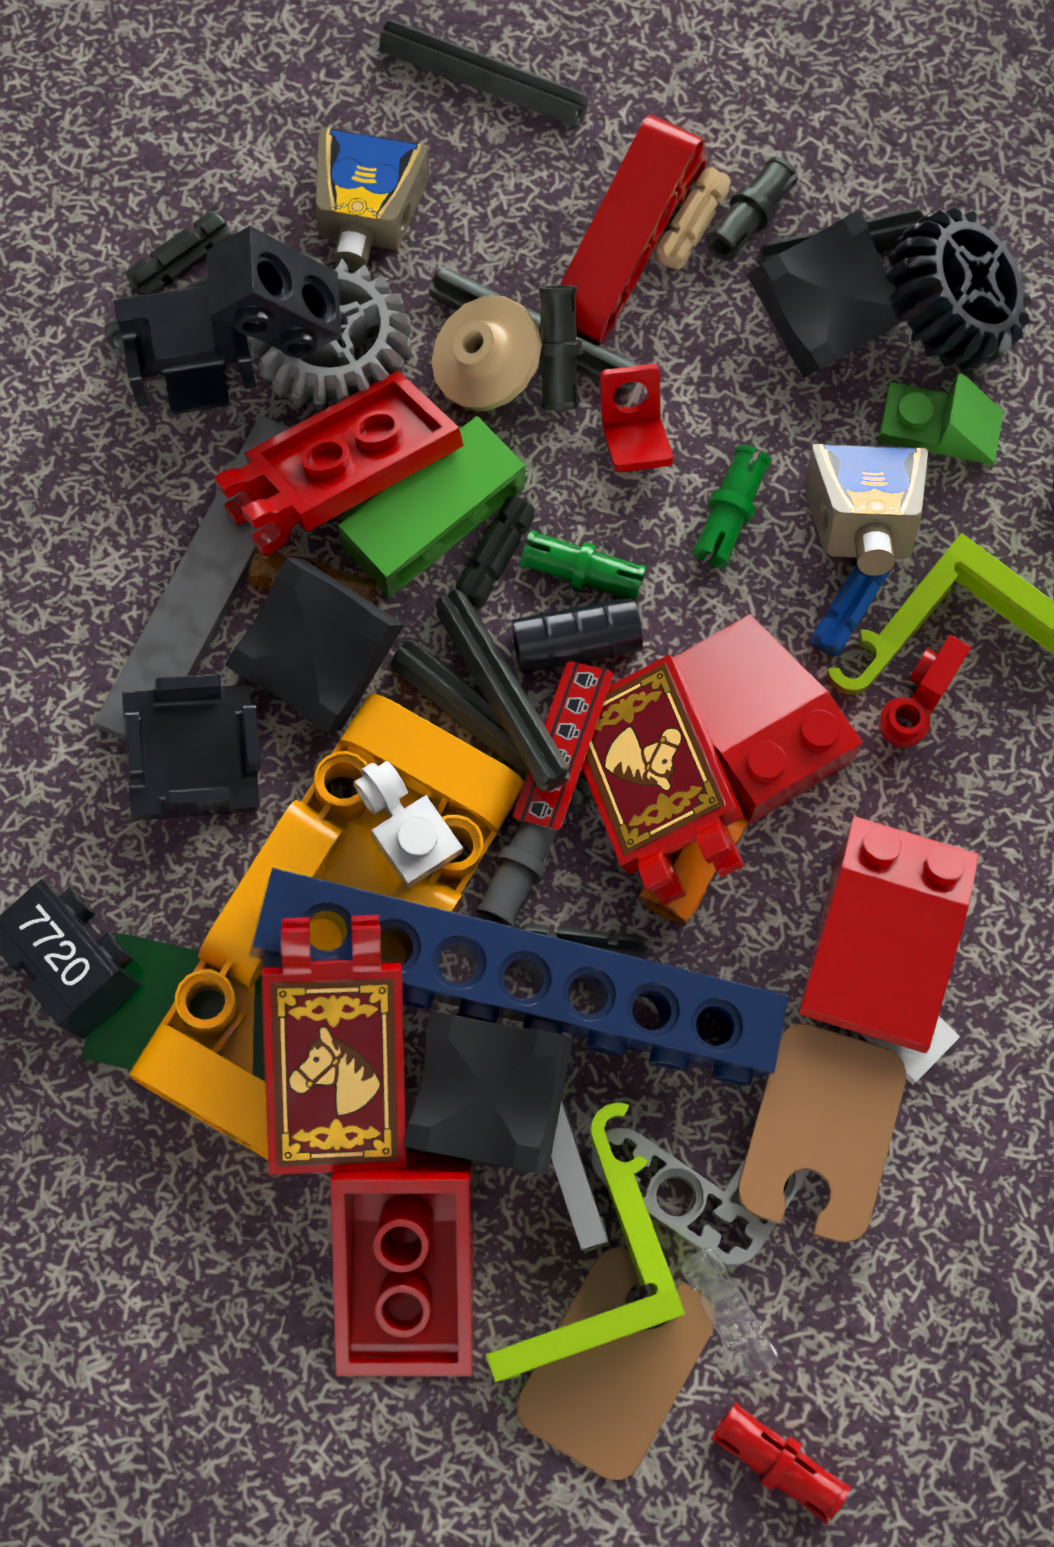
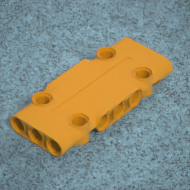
(209, 1062)

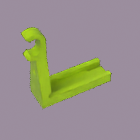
(981, 576)
(646, 1259)

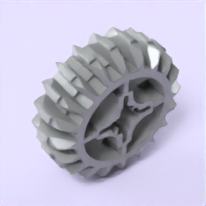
(364, 309)

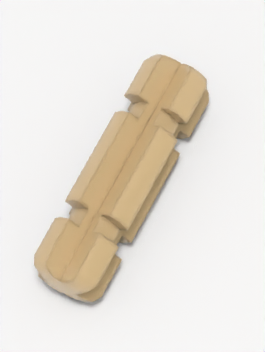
(693, 218)

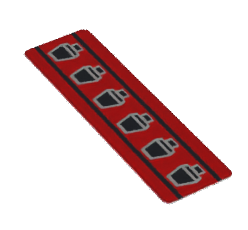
(571, 726)

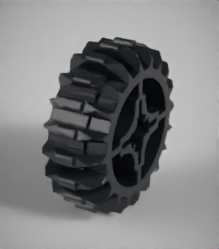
(958, 288)

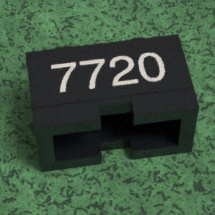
(72, 967)

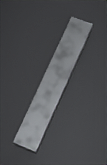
(192, 600)

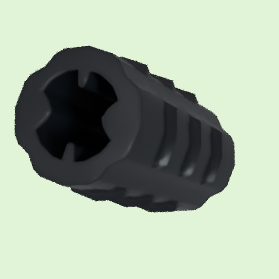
(577, 635)

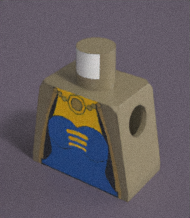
(367, 191)
(867, 501)

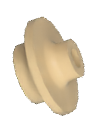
(486, 353)

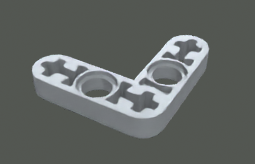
(729, 1208)

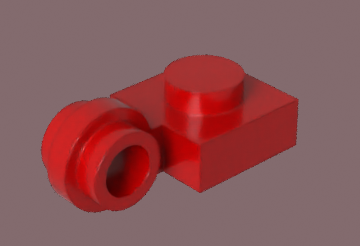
(933, 677)

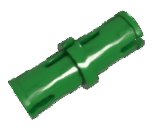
(731, 506)
(582, 566)

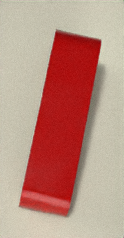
(631, 221)

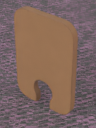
(825, 1114)
(614, 1396)

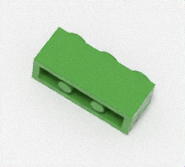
(432, 509)

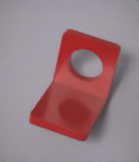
(634, 433)

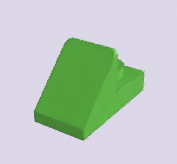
(948, 424)

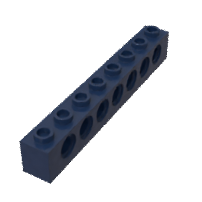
(747, 1015)

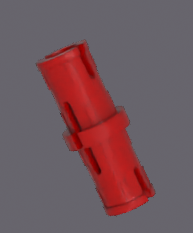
(781, 1463)

